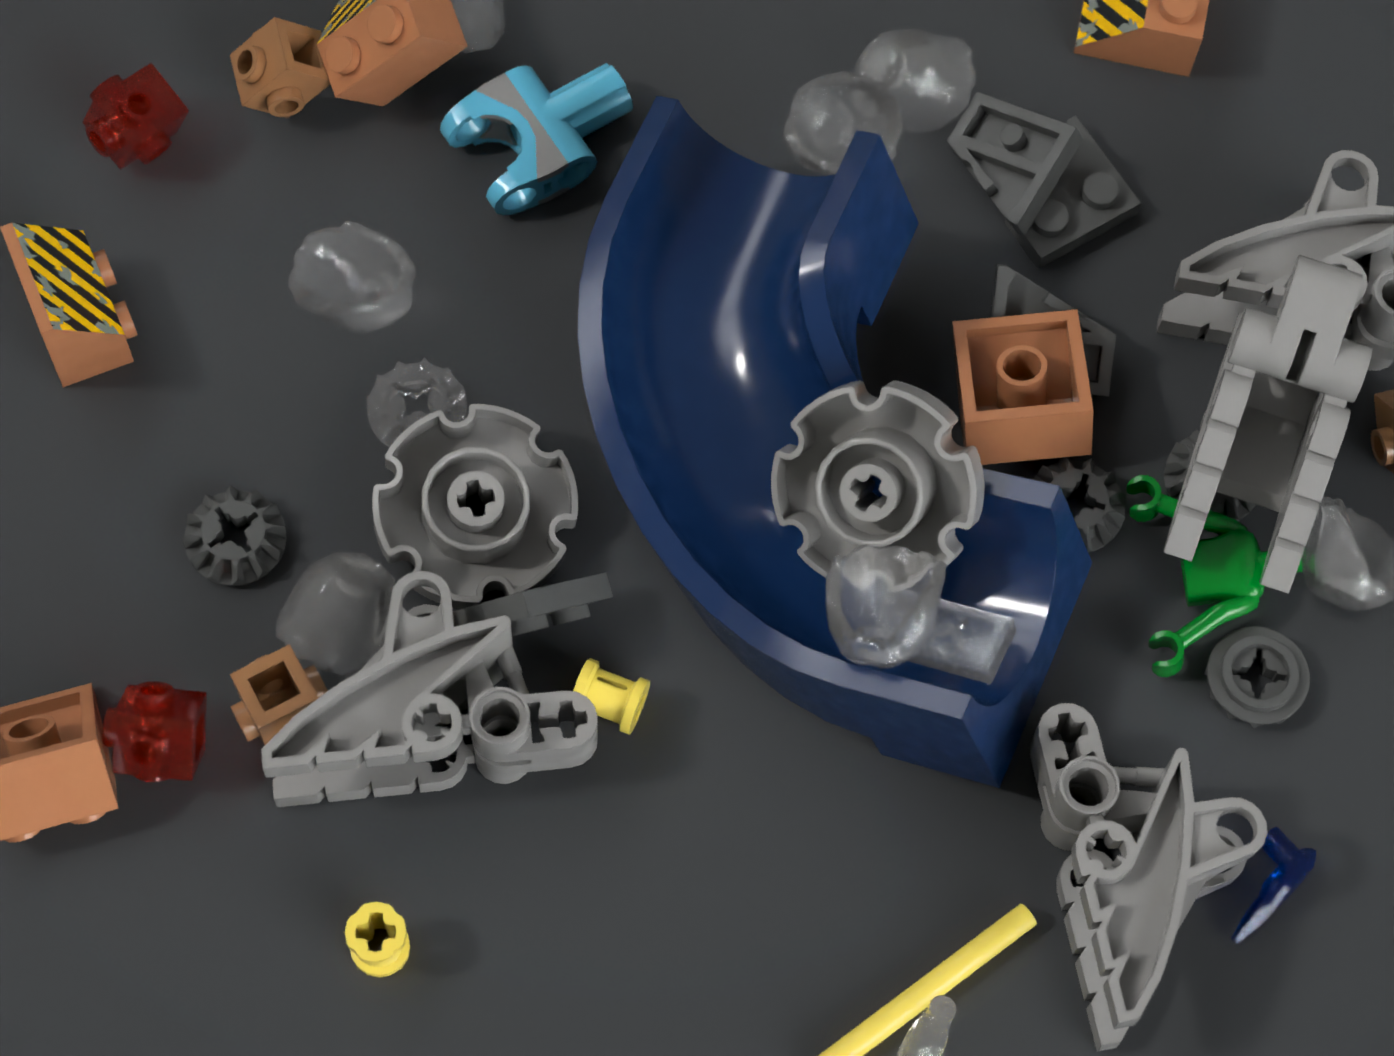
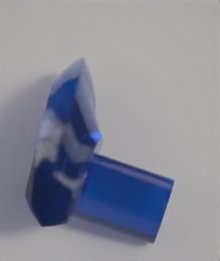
(1292, 869)

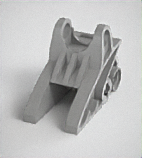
(1257, 263)
(1278, 415)
(395, 713)
(1135, 904)

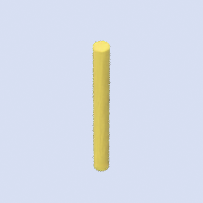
(934, 983)

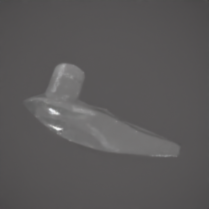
(930, 1030)

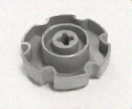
(902, 440)
(486, 456)

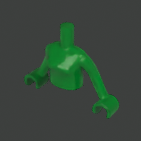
(1221, 572)

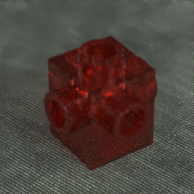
(134, 117)
(157, 732)

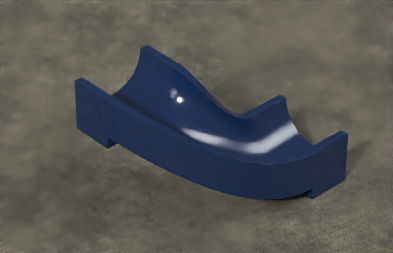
(702, 331)

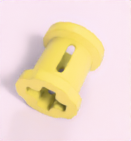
(613, 695)
(361, 929)

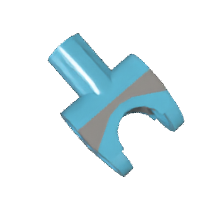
(540, 128)

